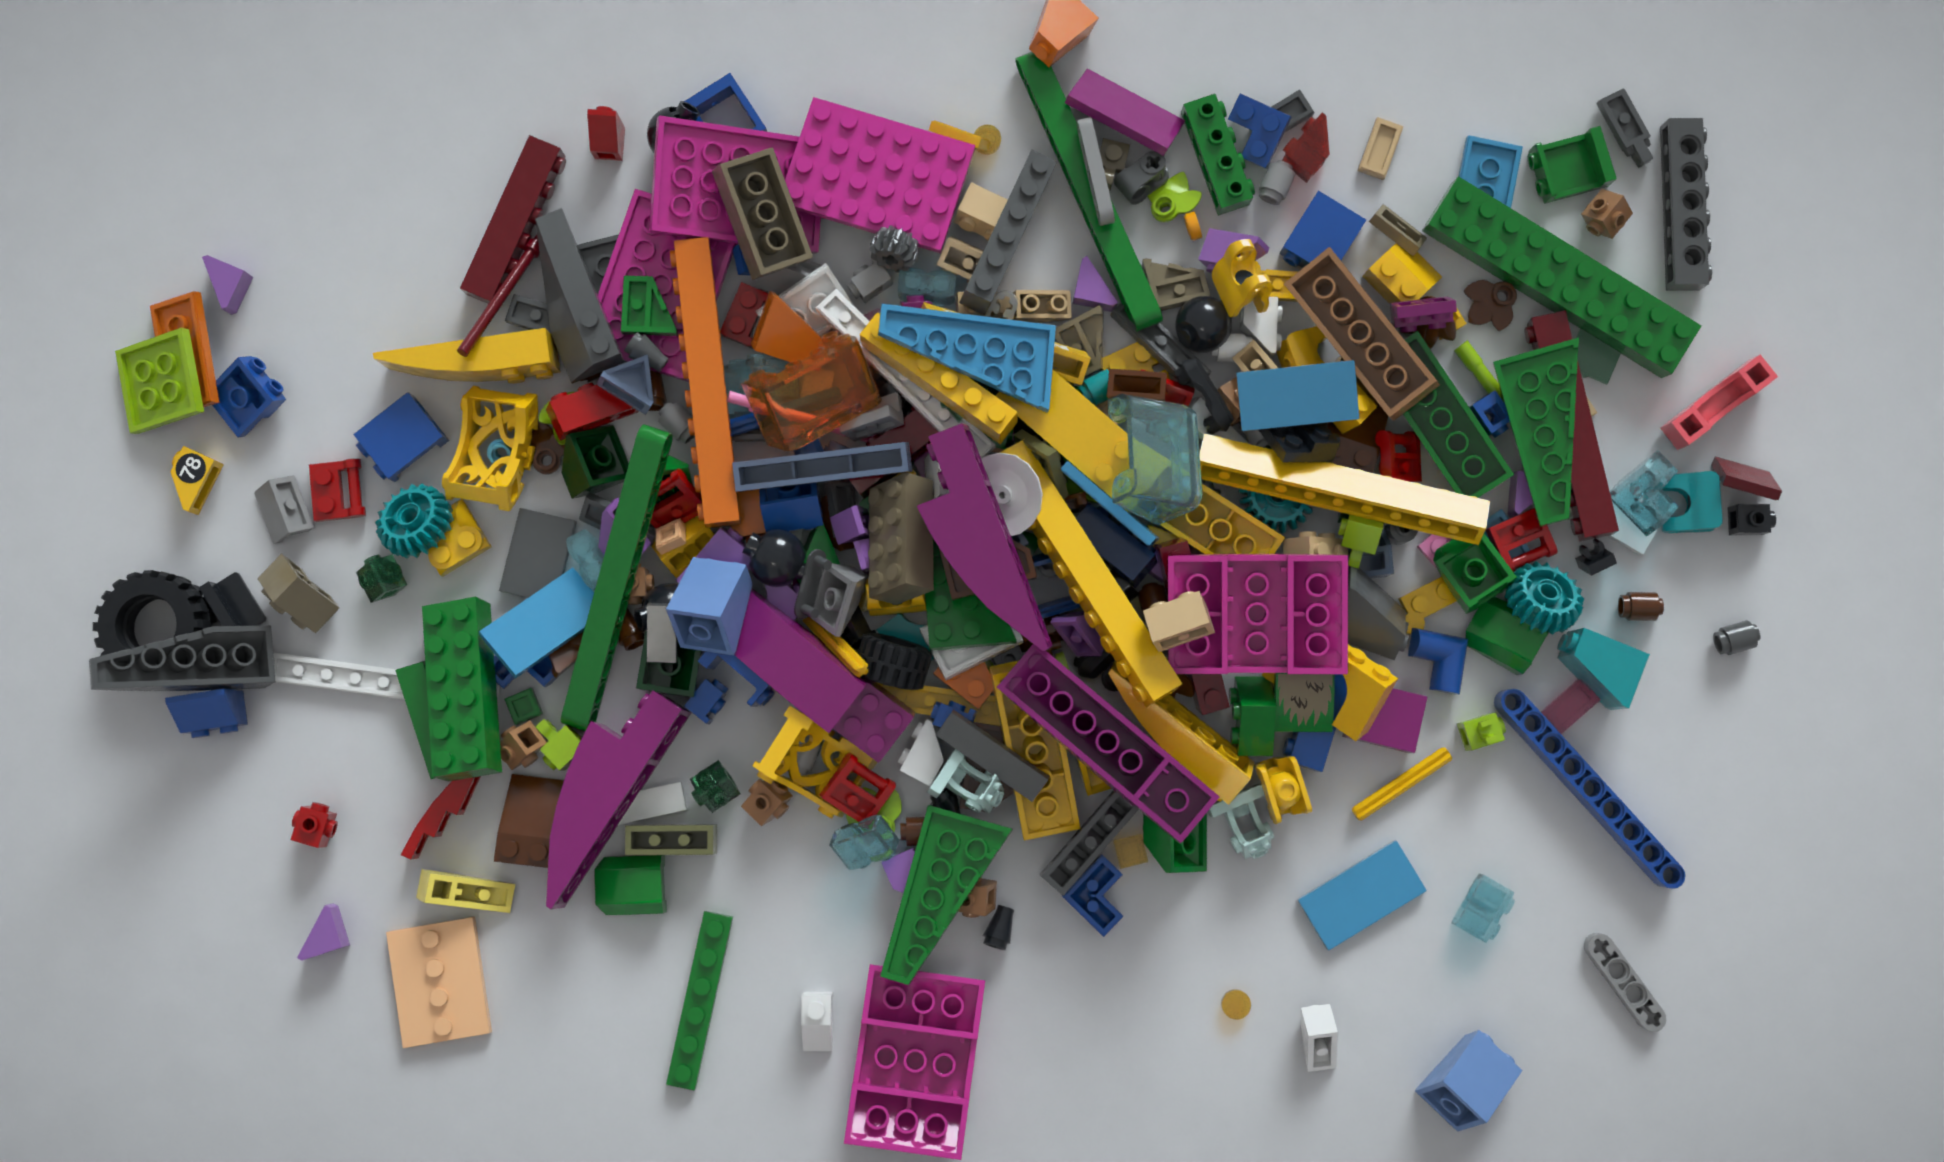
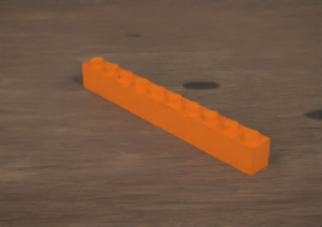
(706, 382)

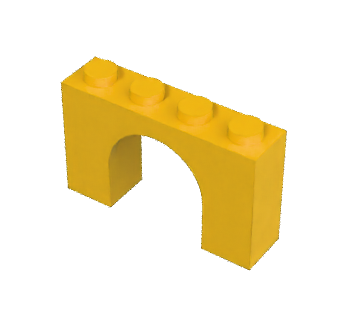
(1366, 693)

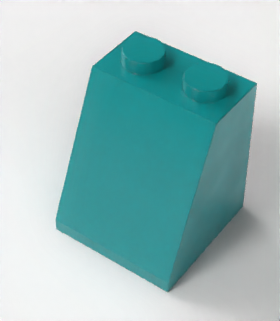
(1604, 665)

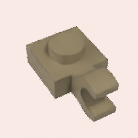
(1114, 158)

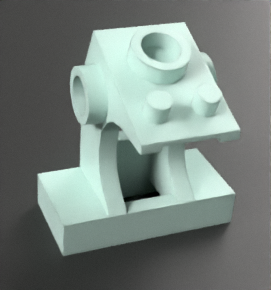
(987, 795)
(1255, 842)

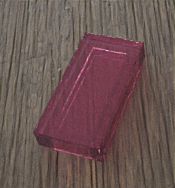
(1570, 705)

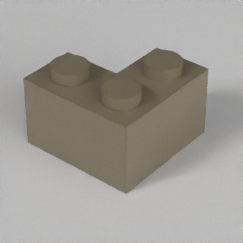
(297, 595)

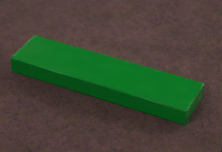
(414, 689)

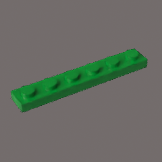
(699, 1000)

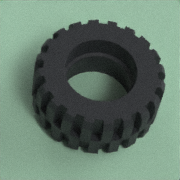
(129, 597)

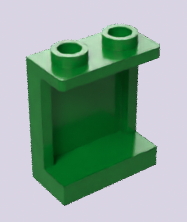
(1571, 166)

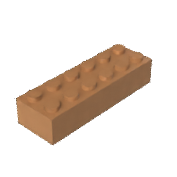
(1361, 334)

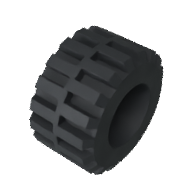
(895, 661)

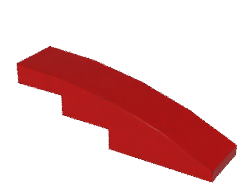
(451, 800)

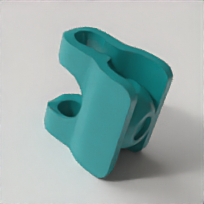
(1702, 500)

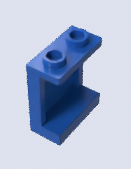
(1321, 227)
(399, 437)
(763, 690)

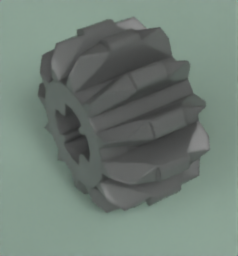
(894, 249)

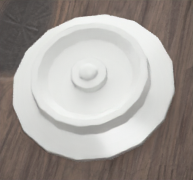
(1015, 489)

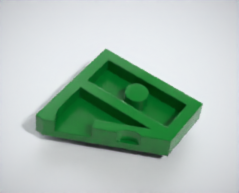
(644, 308)

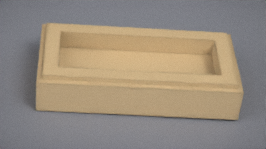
(1380, 148)

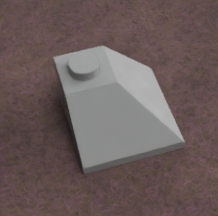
(838, 597)

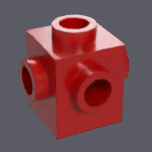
(314, 825)

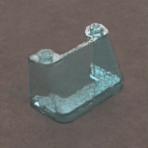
(1162, 458)

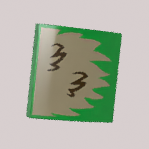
(1304, 702)

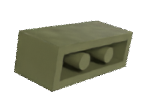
(671, 839)

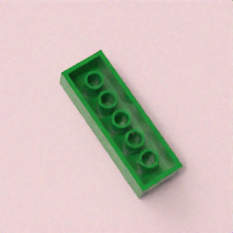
(1454, 433)
(461, 690)

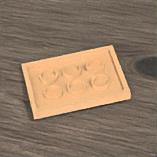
(438, 982)

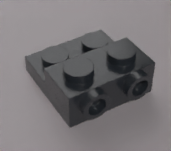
(1303, 442)

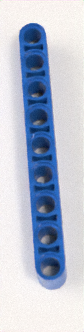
(1601, 794)

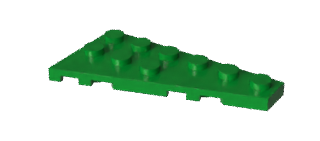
(1541, 411)
(961, 621)
(943, 873)

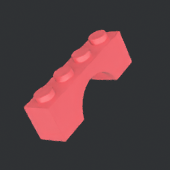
(1718, 401)

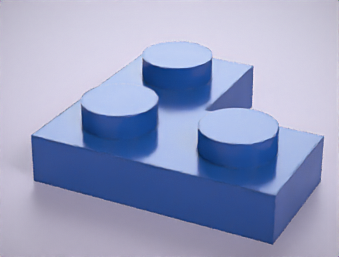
(1266, 125)

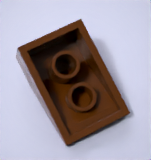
(1358, 445)
(527, 821)

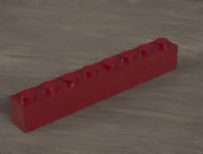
(1590, 492)

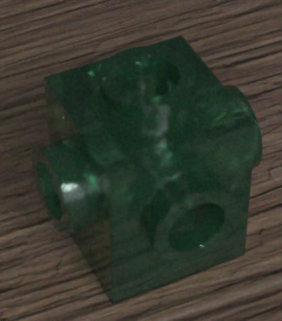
(381, 577)
(714, 787)

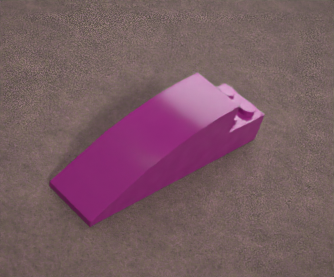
(976, 537)
(817, 681)
(1108, 743)
(601, 787)

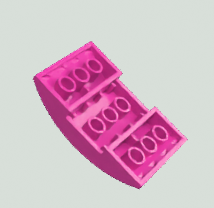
(1265, 613)
(915, 1064)

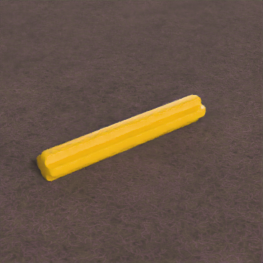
(840, 648)
(1401, 783)

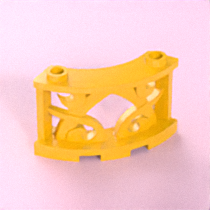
(508, 484)
(783, 758)

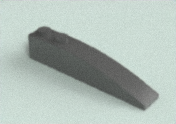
(572, 303)
(191, 662)

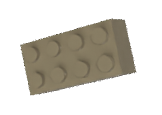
(762, 213)
(899, 540)

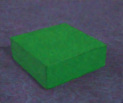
(523, 706)

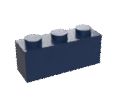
(1116, 545)

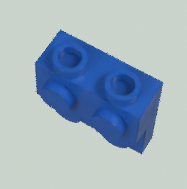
(247, 395)

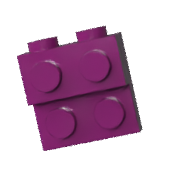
(1430, 311)

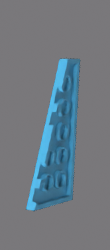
(994, 351)

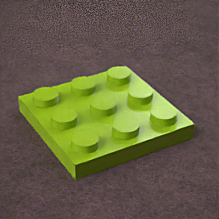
(159, 381)

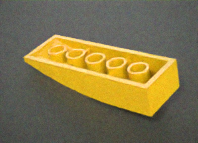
(491, 359)
(1078, 432)
(1223, 528)
(1190, 741)
(1055, 805)

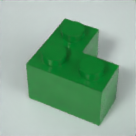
(1254, 714)

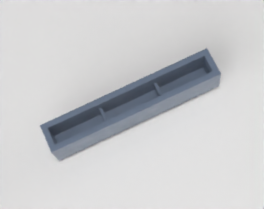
(822, 466)

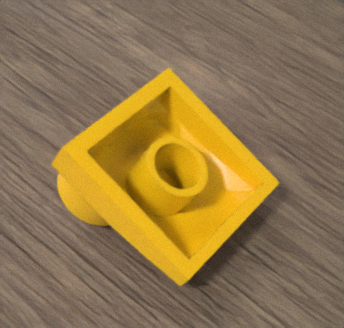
(461, 543)

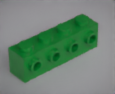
(1217, 154)

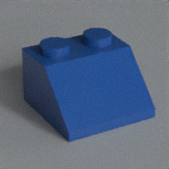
(791, 507)
(208, 711)

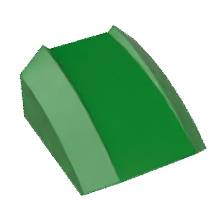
(1473, 572)
(1502, 637)
(630, 885)

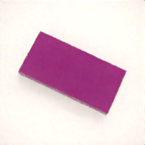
(1125, 111)

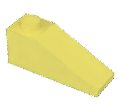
(464, 891)

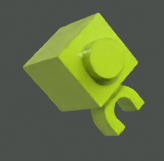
(1360, 536)
(1481, 731)
(561, 745)

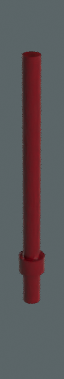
(531, 251)

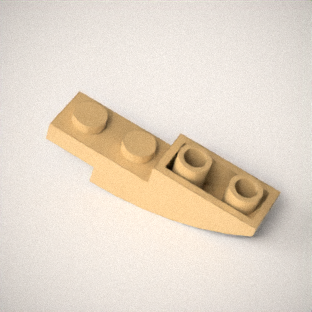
(1033, 306)

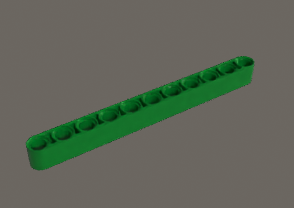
(1110, 238)
(616, 576)

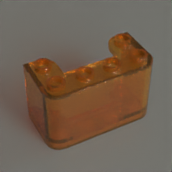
(813, 393)

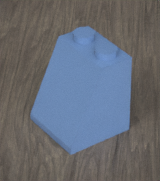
(710, 605)
(1470, 1081)

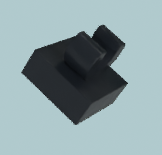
(1596, 559)

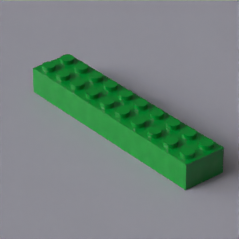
(1561, 278)

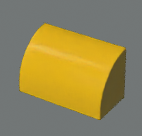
(696, 538)

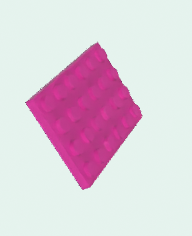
(877, 173)
(683, 186)
(648, 254)

